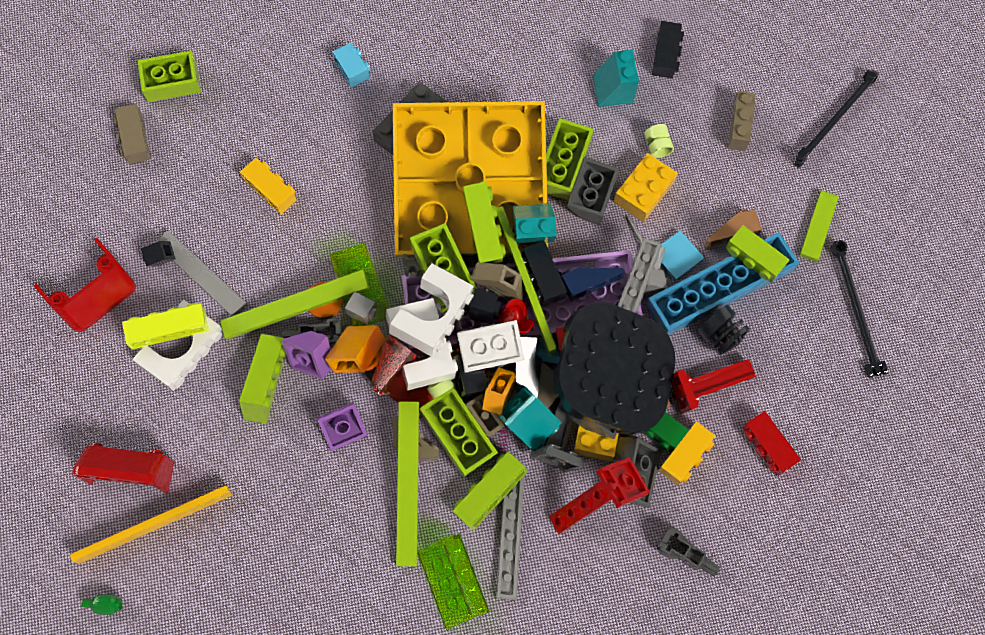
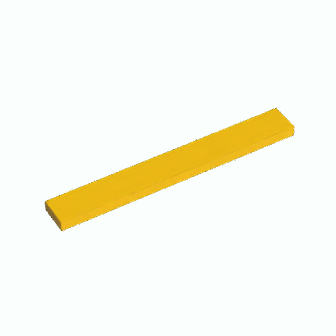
(150, 525)

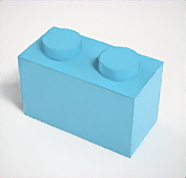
(351, 65)

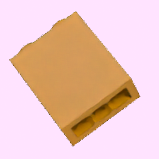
(356, 349)

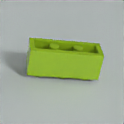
(757, 254)

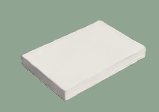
(490, 346)

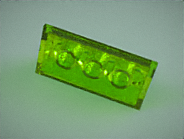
(453, 581)

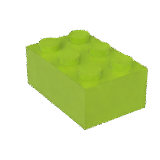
(169, 76)

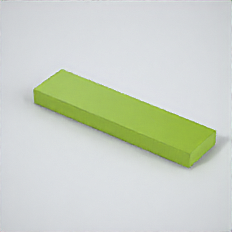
(819, 226)

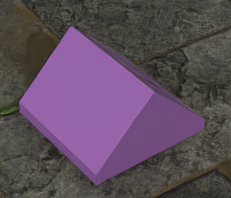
(342, 426)

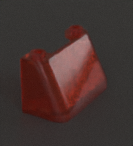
(389, 377)

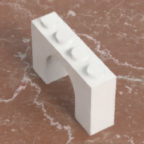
(429, 335)
(435, 368)
(173, 371)

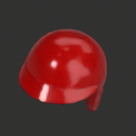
(517, 311)

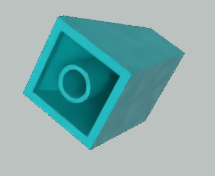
(616, 79)
(534, 224)
(529, 419)

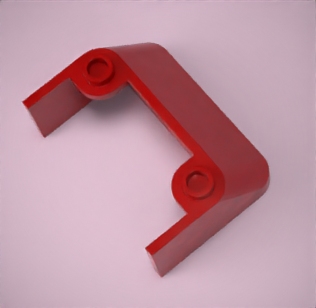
(96, 297)
(124, 466)

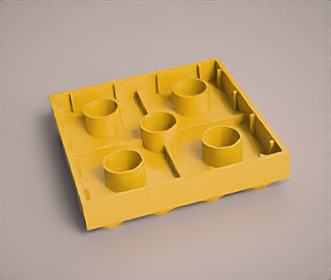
(461, 145)

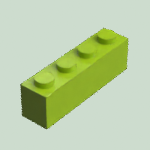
(490, 490)

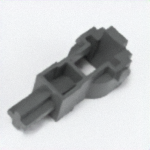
(317, 328)
(692, 556)

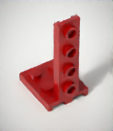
(689, 390)
(618, 483)

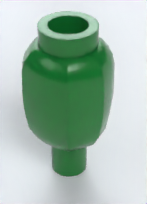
(103, 604)

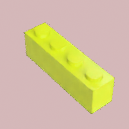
(165, 326)

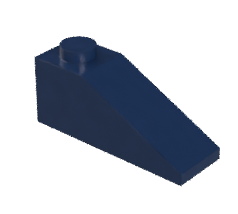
(587, 280)

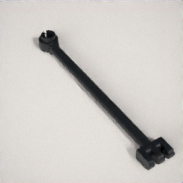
(869, 78)
(874, 364)

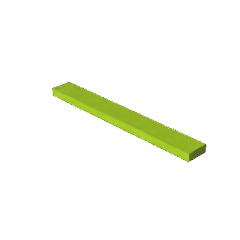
(528, 287)
(294, 304)
(407, 484)

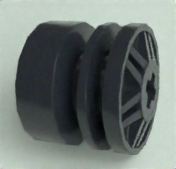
(724, 330)

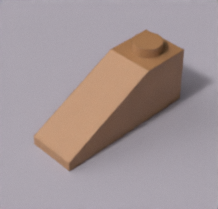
(729, 229)

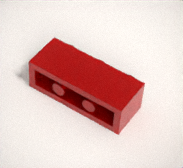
(770, 444)

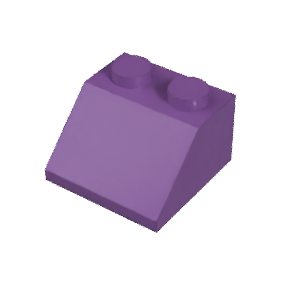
(308, 353)

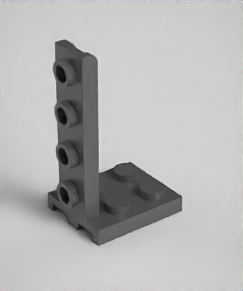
(553, 449)

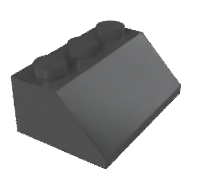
(592, 190)
(645, 460)

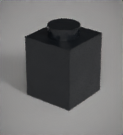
(158, 253)

